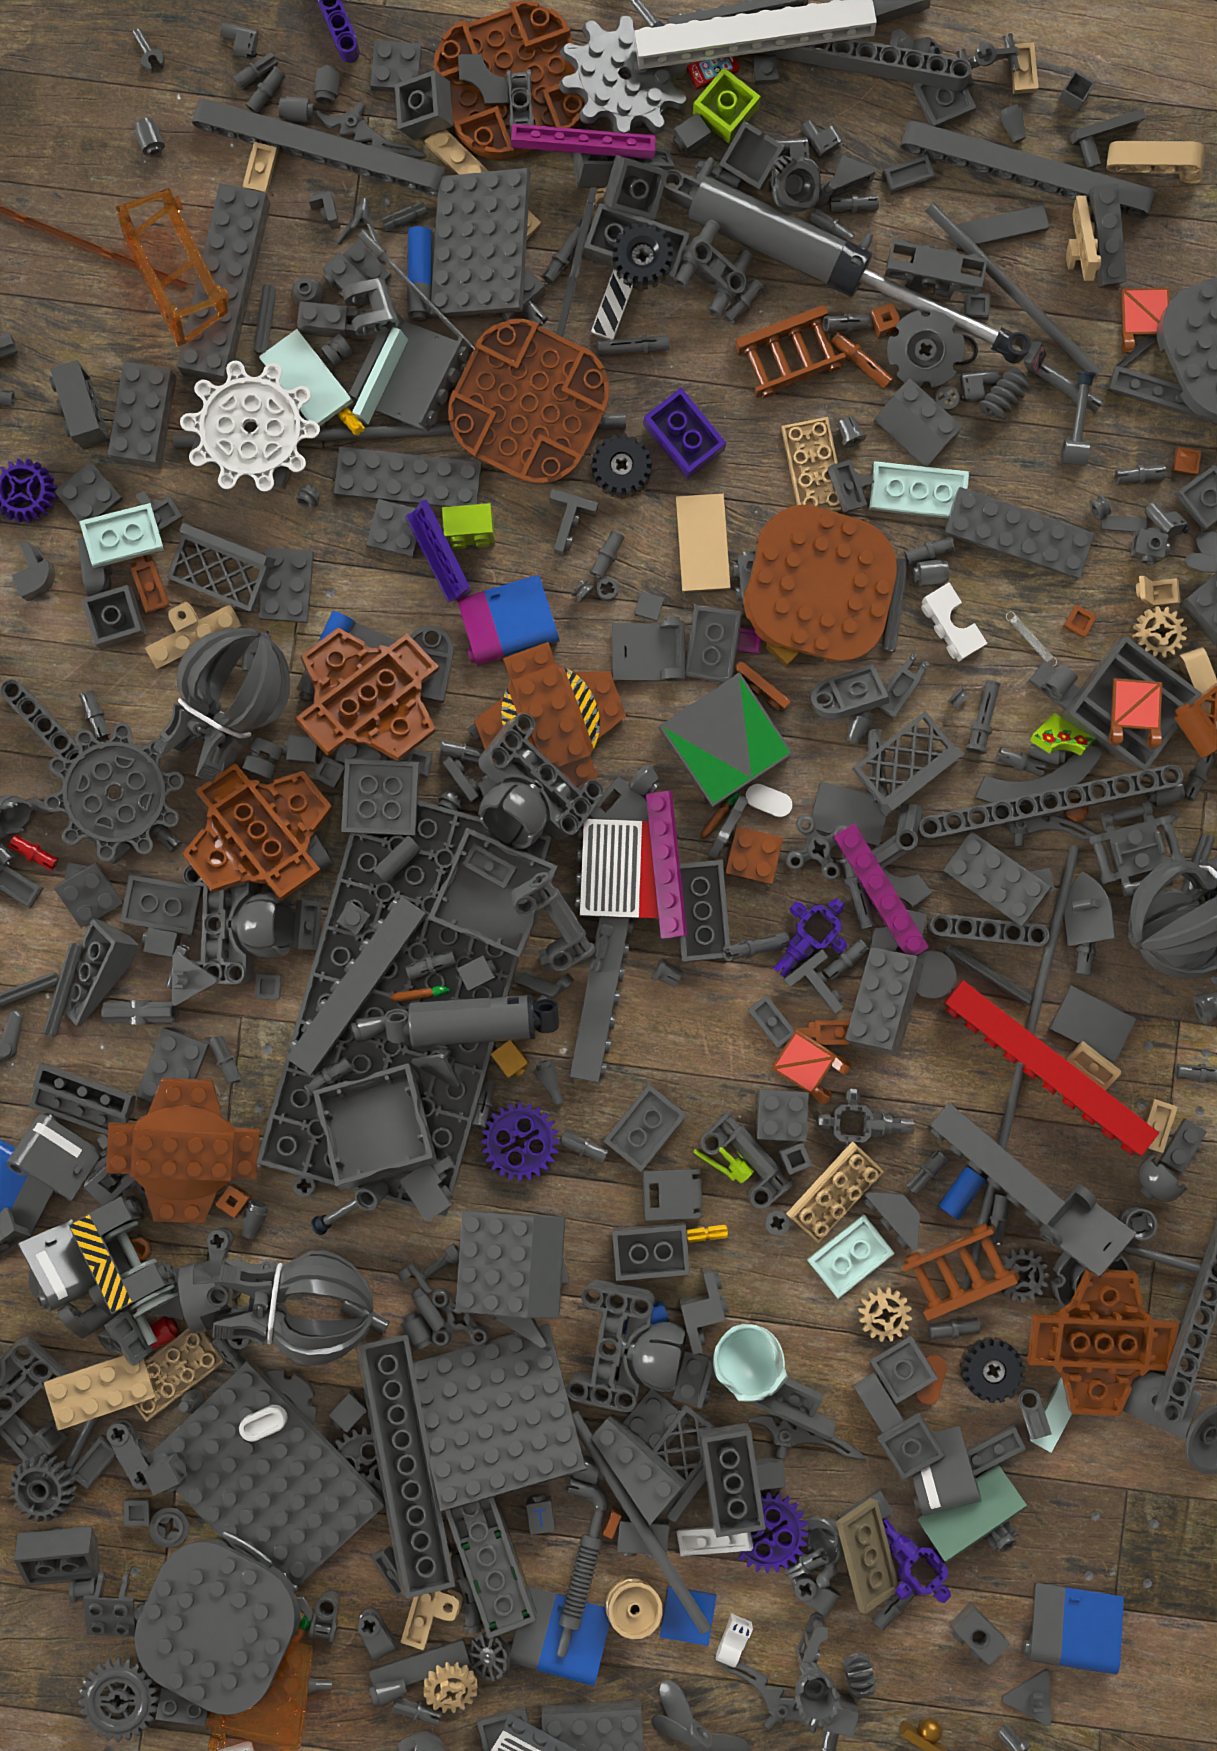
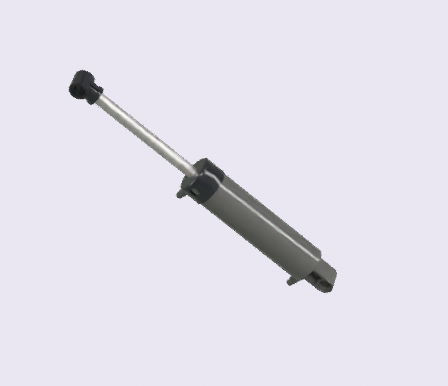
(811, 250)

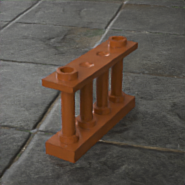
(793, 328)
(980, 1287)

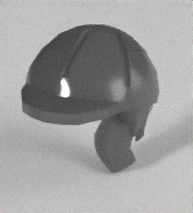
(16, 813)
(824, 1534)

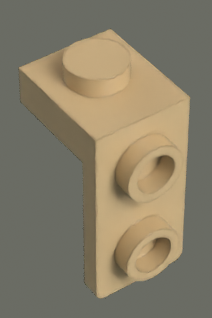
(1158, 592)

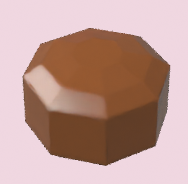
(1078, 814)
(142, 1247)

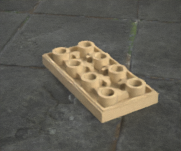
(809, 454)
(703, 543)
(835, 1192)
(178, 1369)

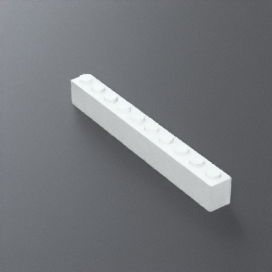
(754, 32)

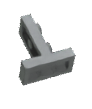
(571, 519)
(816, 980)

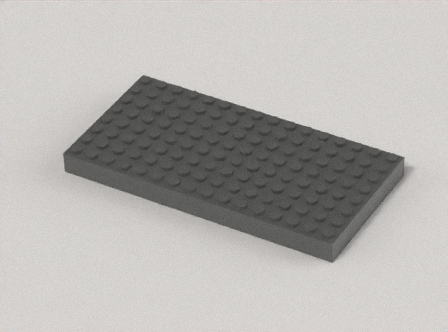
(294, 1134)

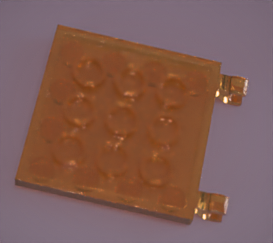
(278, 1715)

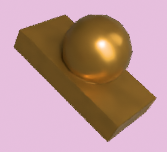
(926, 1735)

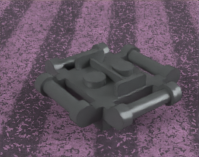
(1134, 847)

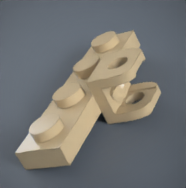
(1084, 246)
(189, 631)
(425, 1609)

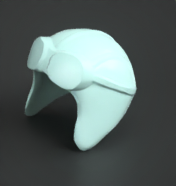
(750, 1362)

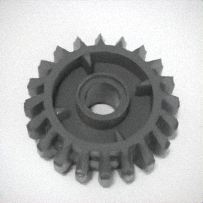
(53, 1477)

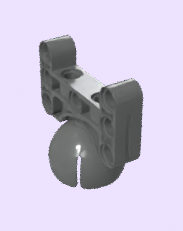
(524, 796)
(249, 927)
(645, 1350)
(27, 1381)

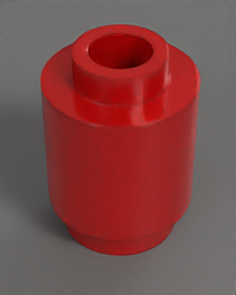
(164, 1331)

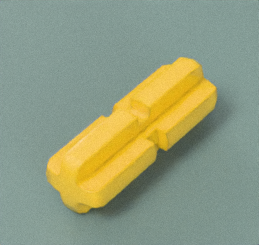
(351, 421)
(711, 1233)

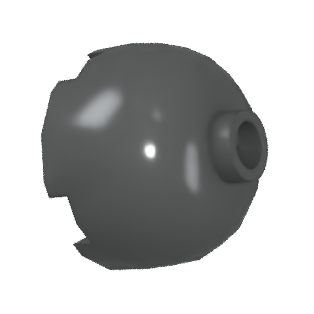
(1159, 1181)

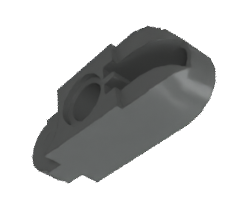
(95, 579)

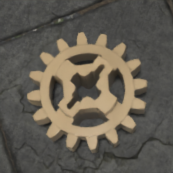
(1159, 622)
(887, 1324)
(450, 1687)

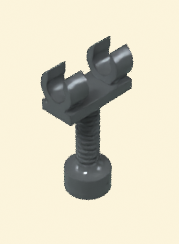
(451, 1256)

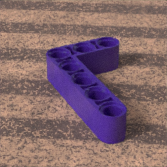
(341, 36)

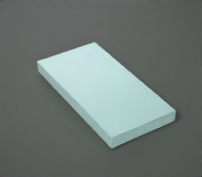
(304, 368)
(915, 489)

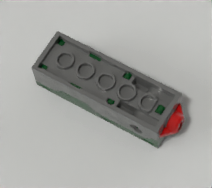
(492, 1566)

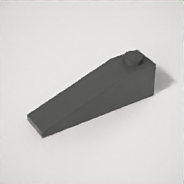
(596, 169)

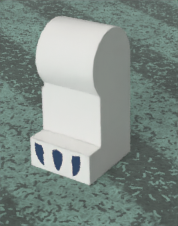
(734, 1640)

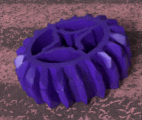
(31, 484)

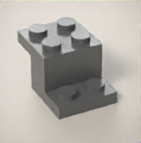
(703, 1309)

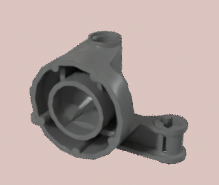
(200, 1288)

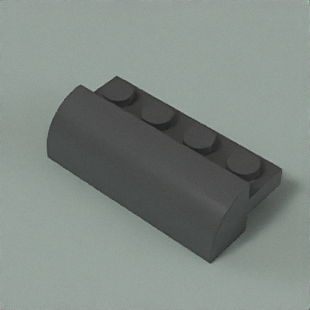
(80, 1099)

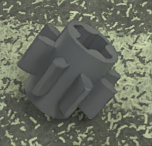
(1002, 1537)

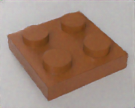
(754, 855)

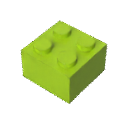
(726, 105)
(468, 525)

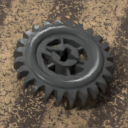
(134, 1682)

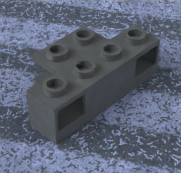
(935, 267)

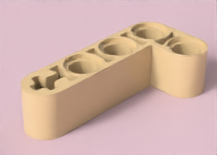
(1158, 157)

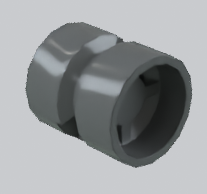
(258, 765)
(1140, 1221)

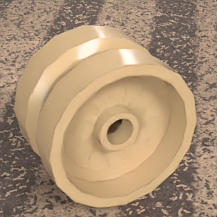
(641, 1620)

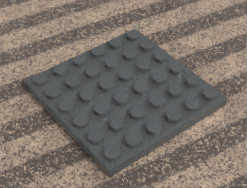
(496, 1419)

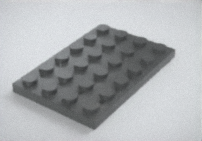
(481, 242)

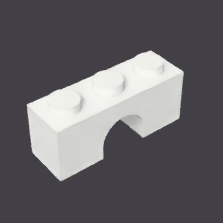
(960, 641)

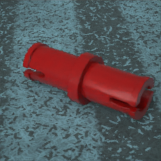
(33, 853)

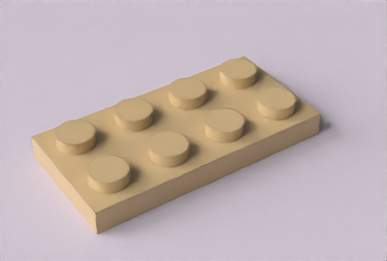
(98, 1390)

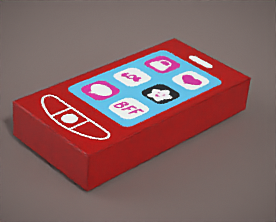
(705, 71)

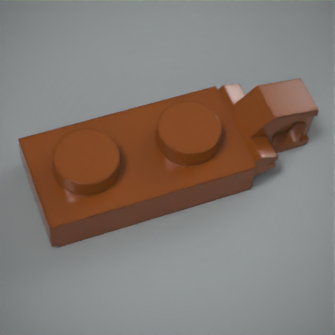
(149, 584)
(827, 1031)

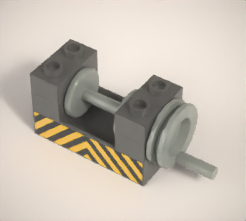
(122, 1287)

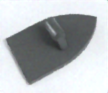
(1088, 912)

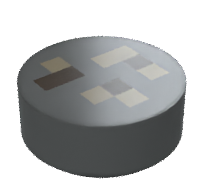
(947, 398)

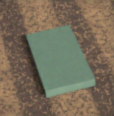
(963, 1526)

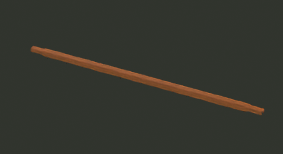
(82, 243)

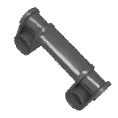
(562, 917)
(753, 1154)

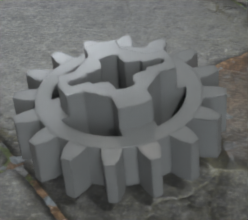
(1028, 1268)

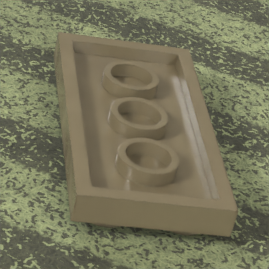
(867, 1555)

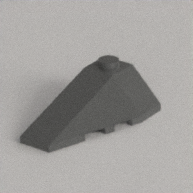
(104, 961)

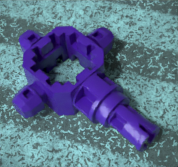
(802, 943)
(907, 1554)

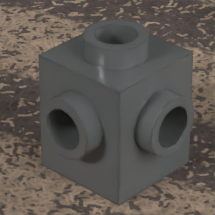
(1150, 545)

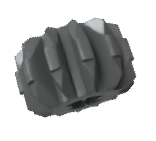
(859, 1675)

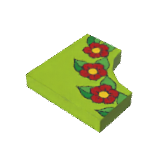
(1061, 735)

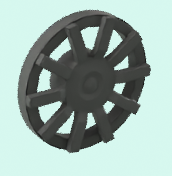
(489, 1657)

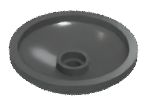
(1202, 1442)

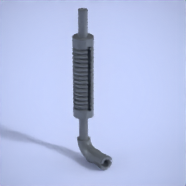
(585, 1563)

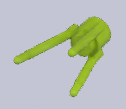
(739, 1168)

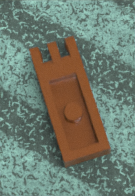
(760, 686)

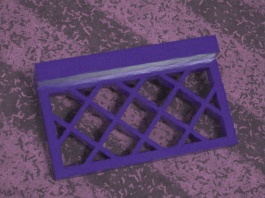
(437, 552)

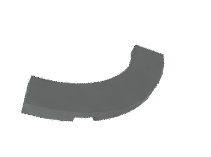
(1067, 775)

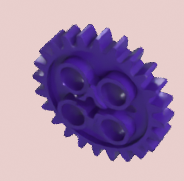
(530, 1160)
(779, 1551)

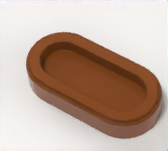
(931, 1392)

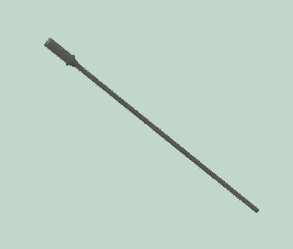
(381, 254)

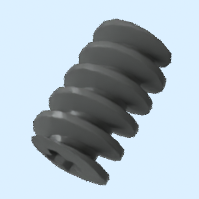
(1005, 393)

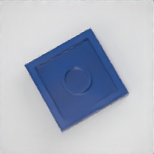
(677, 1622)

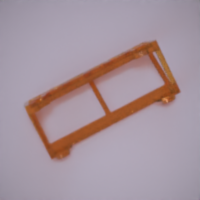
(170, 314)

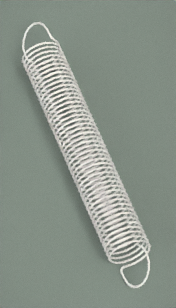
(1038, 647)

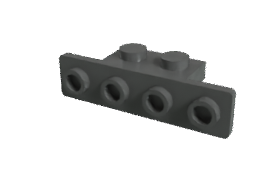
(799, 1406)

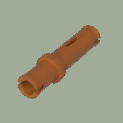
(861, 359)

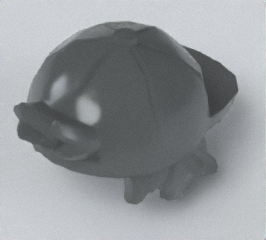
(816, 1696)

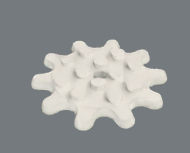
(244, 401)

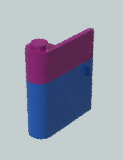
(507, 620)

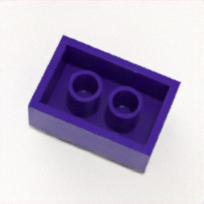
(684, 433)

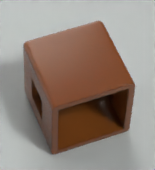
(882, 313)
(228, 1206)

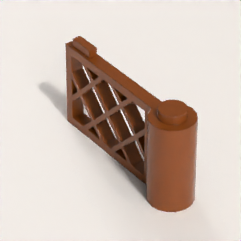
(1198, 725)

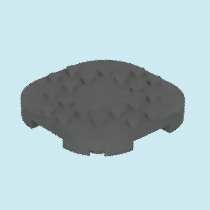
(1190, 341)
(216, 1626)

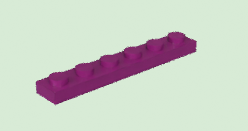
(583, 141)
(666, 865)
(880, 890)

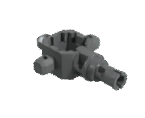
(874, 1124)

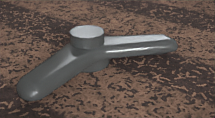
(10, 1036)

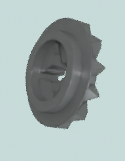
(159, 1531)

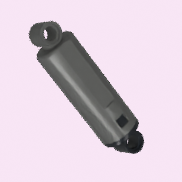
(472, 1020)

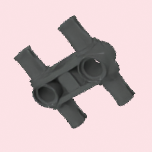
(713, 268)

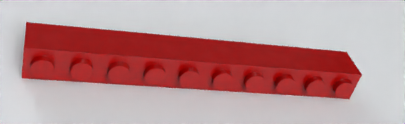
(1051, 1068)

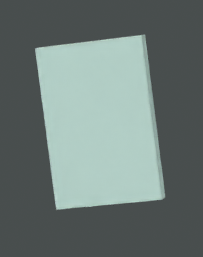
(121, 535)
(850, 1256)

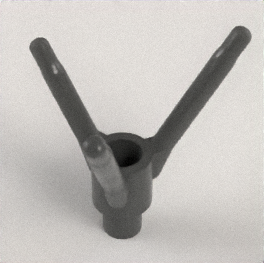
(360, 217)

